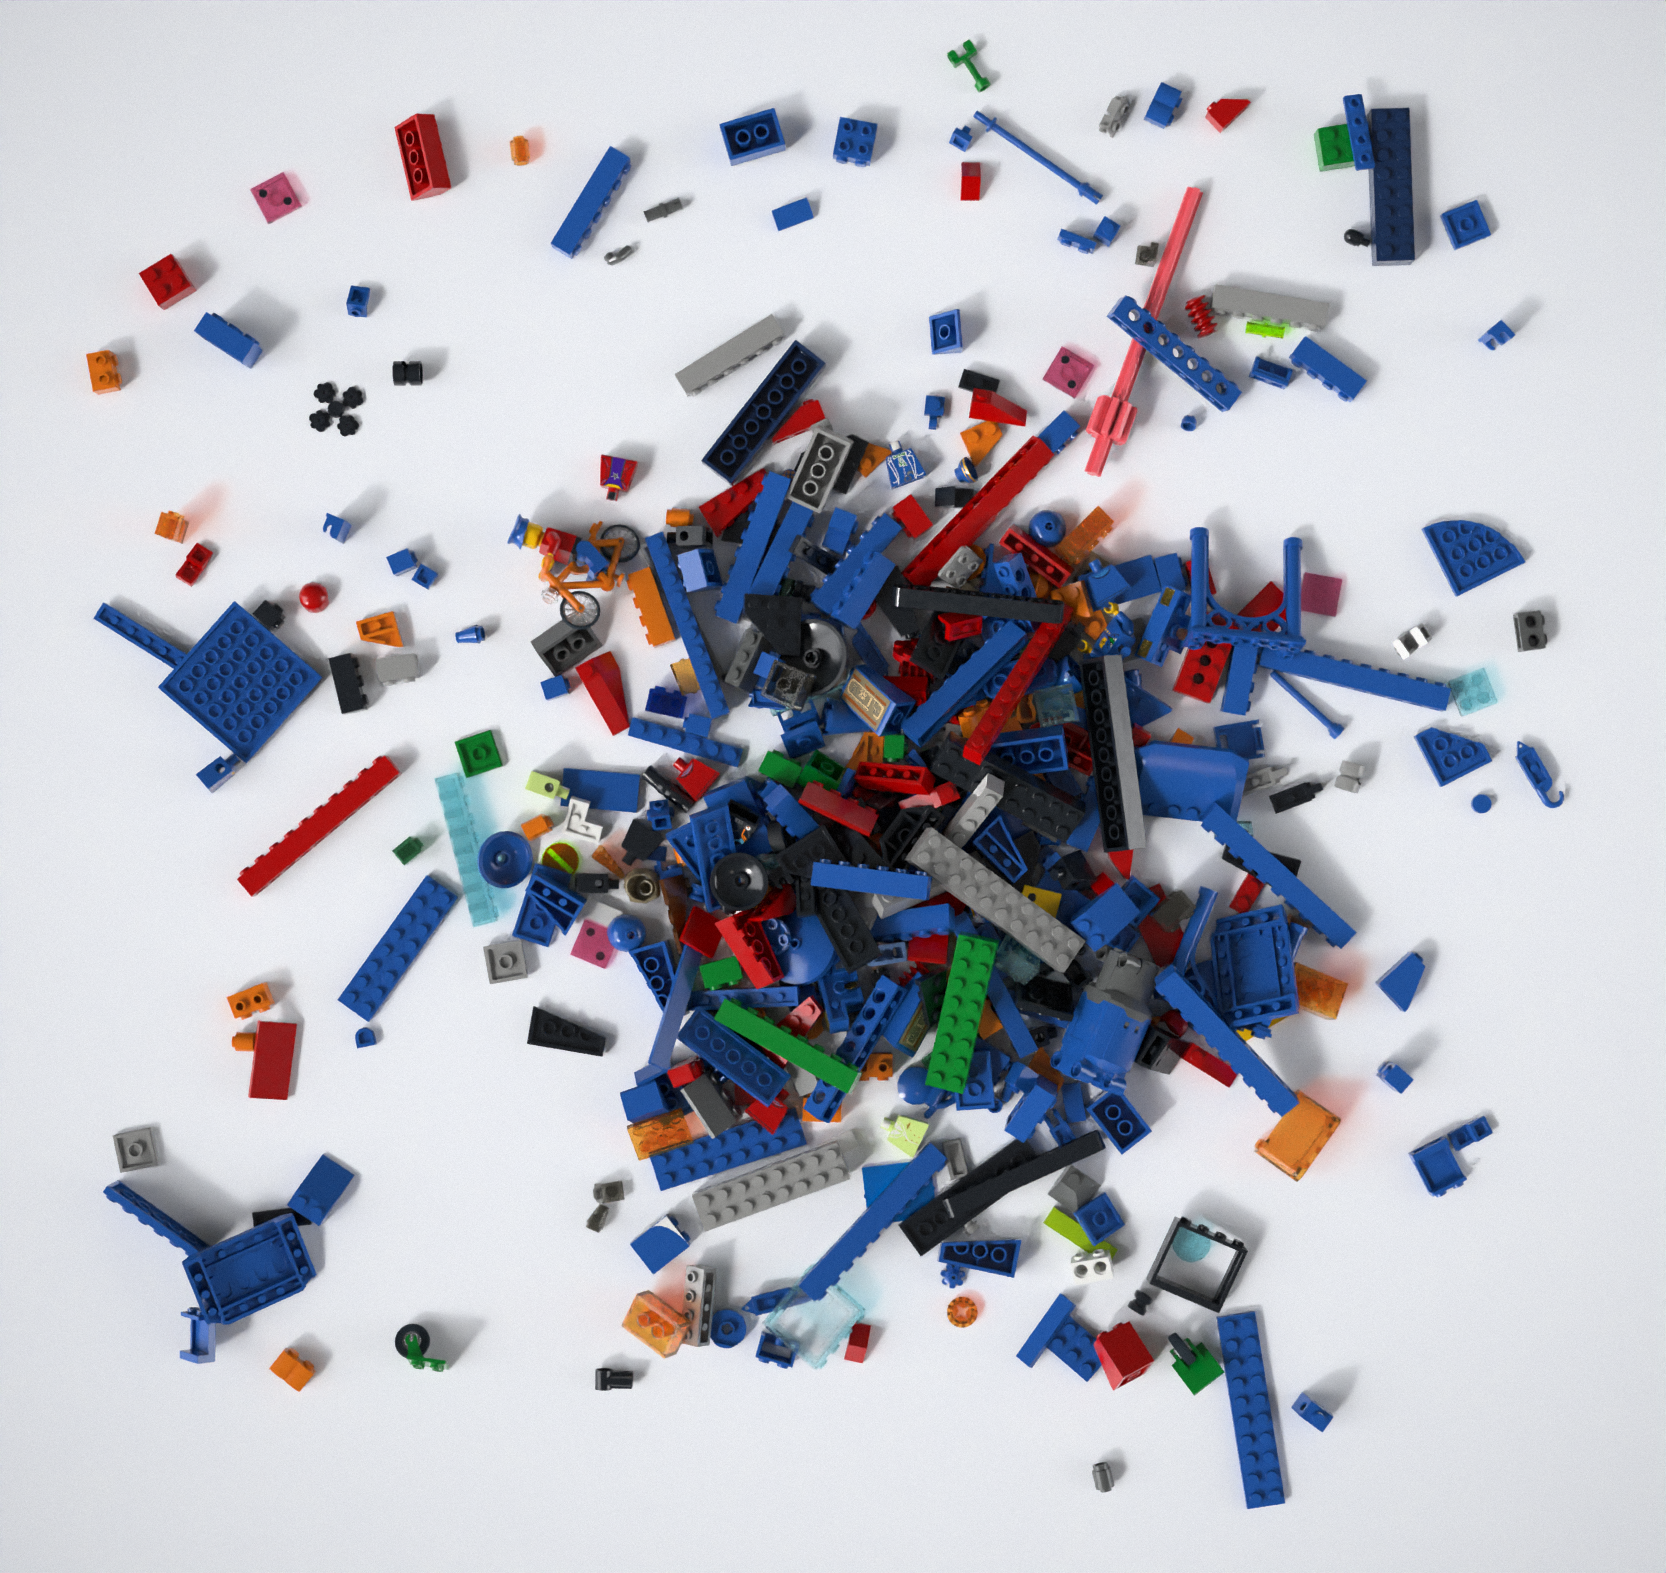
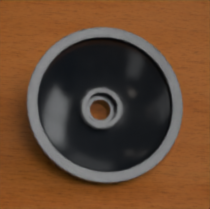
(726, 883)

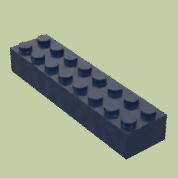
(1391, 188)
(763, 413)

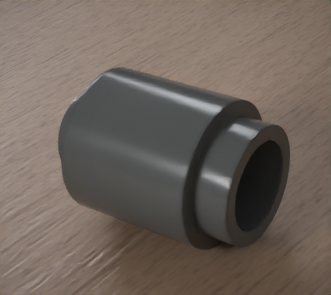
(1103, 1477)

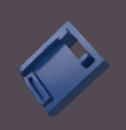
(1241, 738)

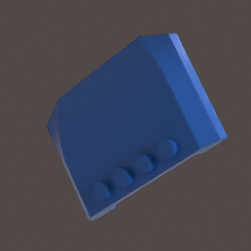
(1188, 779)
(1254, 966)
(250, 1270)

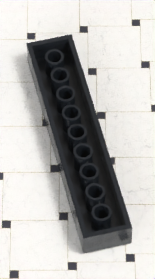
(1112, 753)

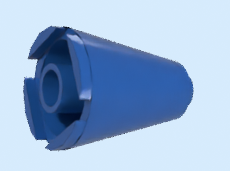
(840, 719)

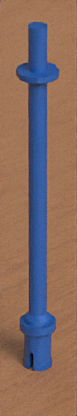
(1083, 188)

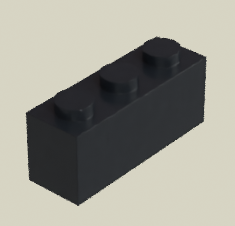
(348, 683)

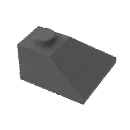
(1073, 1188)

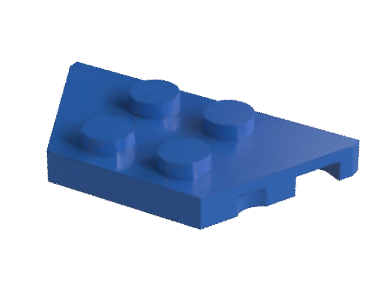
(1143, 705)

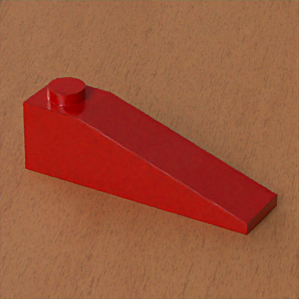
(604, 684)

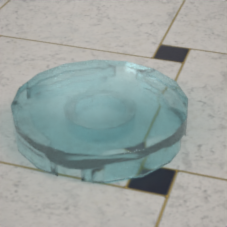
(1190, 1245)

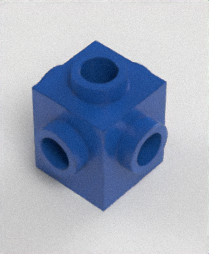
(660, 814)

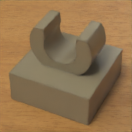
(971, 585)

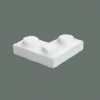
(577, 824)

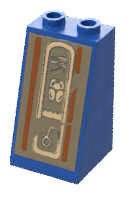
(876, 700)
(907, 1025)

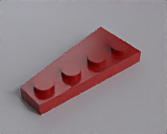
(732, 502)
(800, 1022)

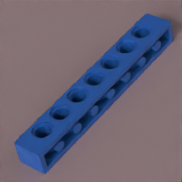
(1120, 316)
(862, 1041)

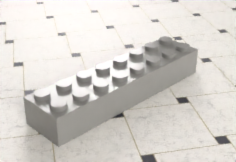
(771, 1185)

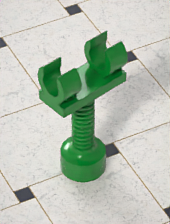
(981, 83)

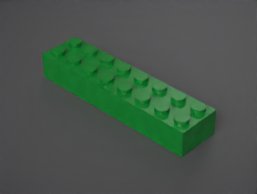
(962, 1012)

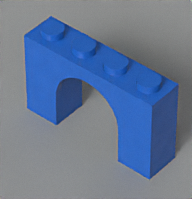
(744, 793)

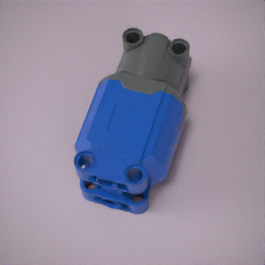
(1109, 1022)

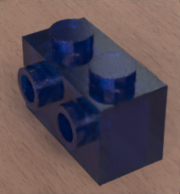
(666, 703)

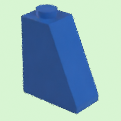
(1402, 980)

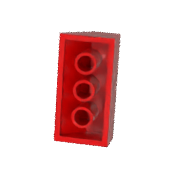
(422, 156)
(838, 809)

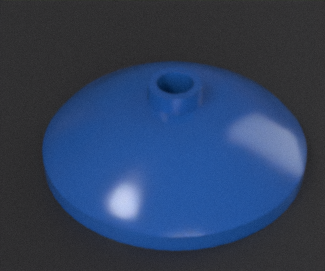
(515, 861)

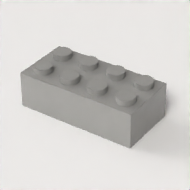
(819, 469)

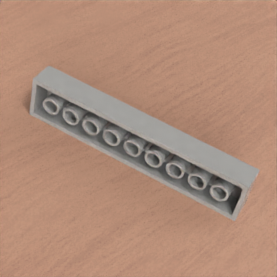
(995, 900)

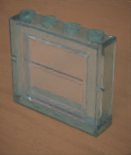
(814, 1327)

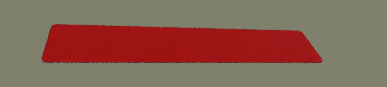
(980, 531)

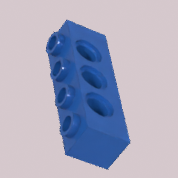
(1016, 581)

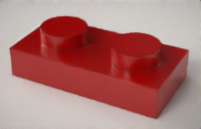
(1246, 894)

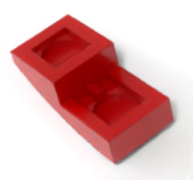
(194, 565)

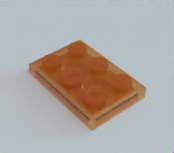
(660, 1134)

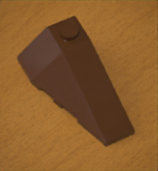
(676, 898)

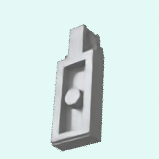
(1263, 779)

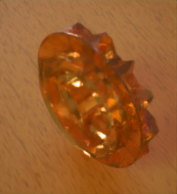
(971, 1312)

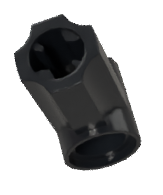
(607, 1379)

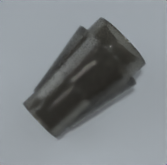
(598, 1218)

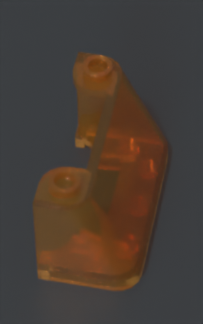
(1298, 1137)

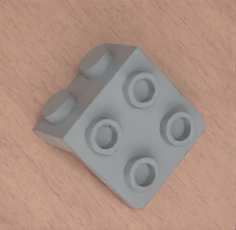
(960, 567)

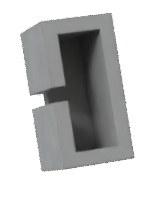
(398, 668)

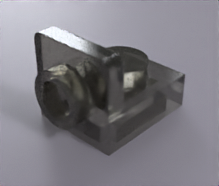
(1147, 255)
(608, 1192)

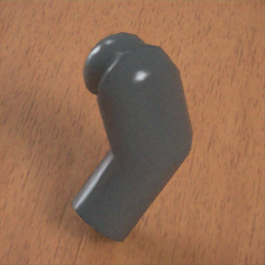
(619, 257)

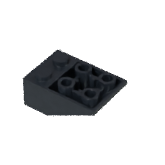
(1160, 1050)

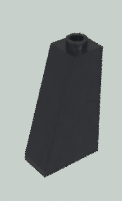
(900, 617)

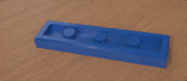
(1045, 1330)

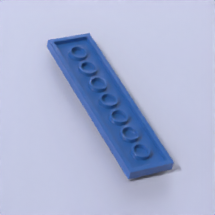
(397, 948)
(726, 1151)

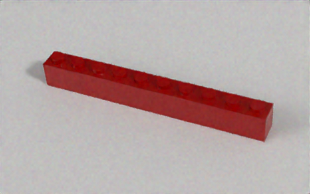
(987, 502)
(1014, 688)
(319, 826)

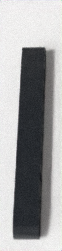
(978, 603)
(1023, 1173)

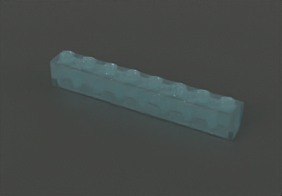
(466, 848)

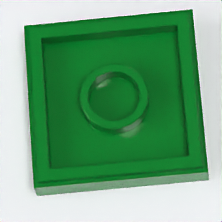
(478, 754)

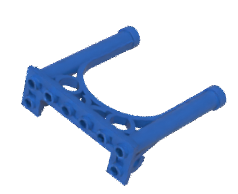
(1201, 628)
(1189, 943)

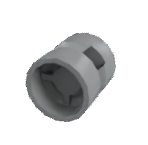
(1350, 776)

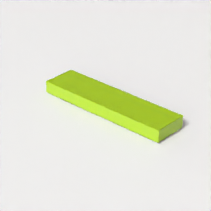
(1073, 1232)

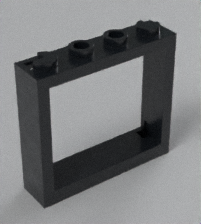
(1216, 1303)

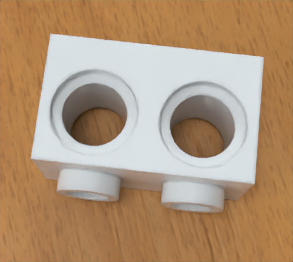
(1093, 1272)

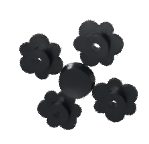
(336, 409)

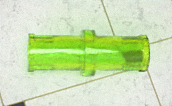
(1264, 330)

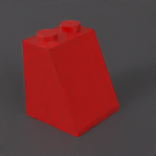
(928, 949)
(1122, 1354)

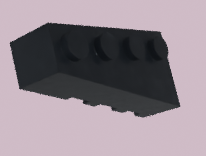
(856, 846)

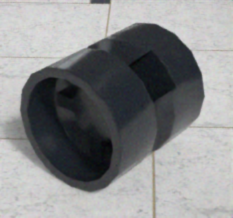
(407, 373)

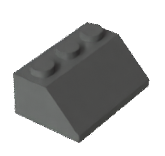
(565, 646)
(745, 659)
(712, 1103)

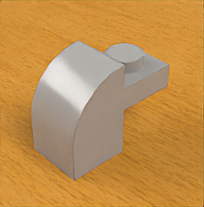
(1412, 640)

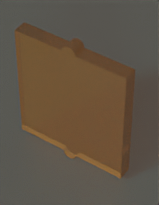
(685, 676)

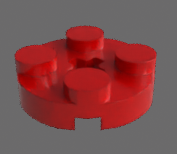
(903, 649)

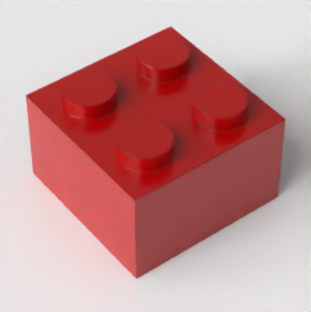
(167, 281)

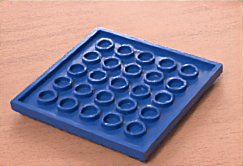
(240, 682)

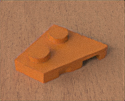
(1075, 596)
(1093, 625)

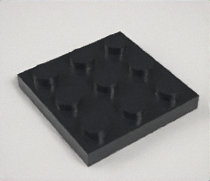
(1045, 998)

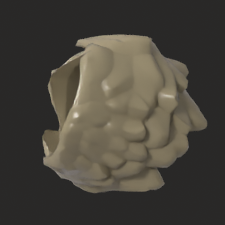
(642, 885)

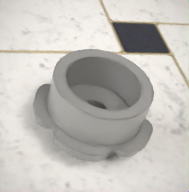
(970, 1227)

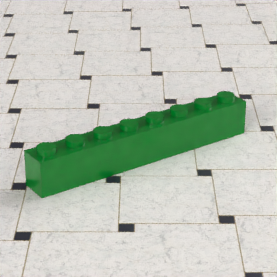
(788, 1046)

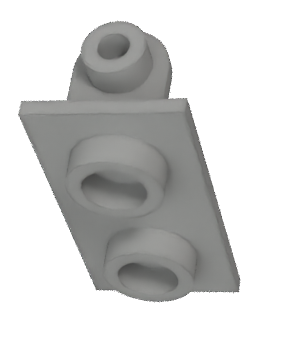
(1118, 108)

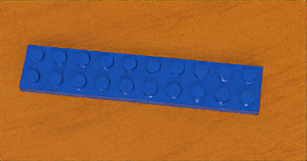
(1250, 1410)

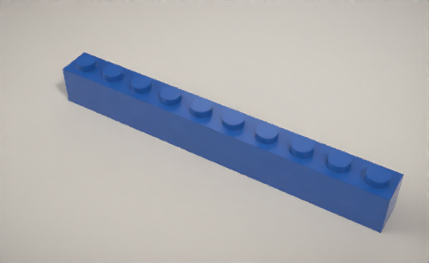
(687, 625)
(1359, 678)
(1277, 875)
(1226, 1040)
(872, 1221)

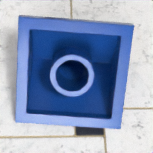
(946, 333)
(644, 1102)

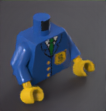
(1116, 638)

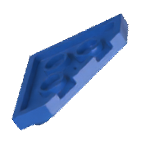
(1450, 754)

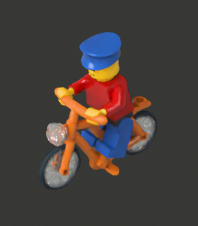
(578, 608)

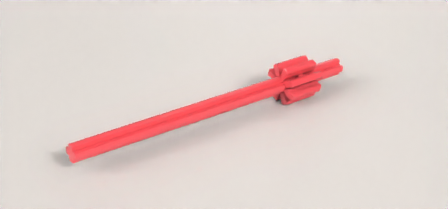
(1114, 415)

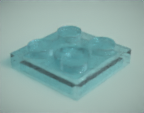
(1472, 692)

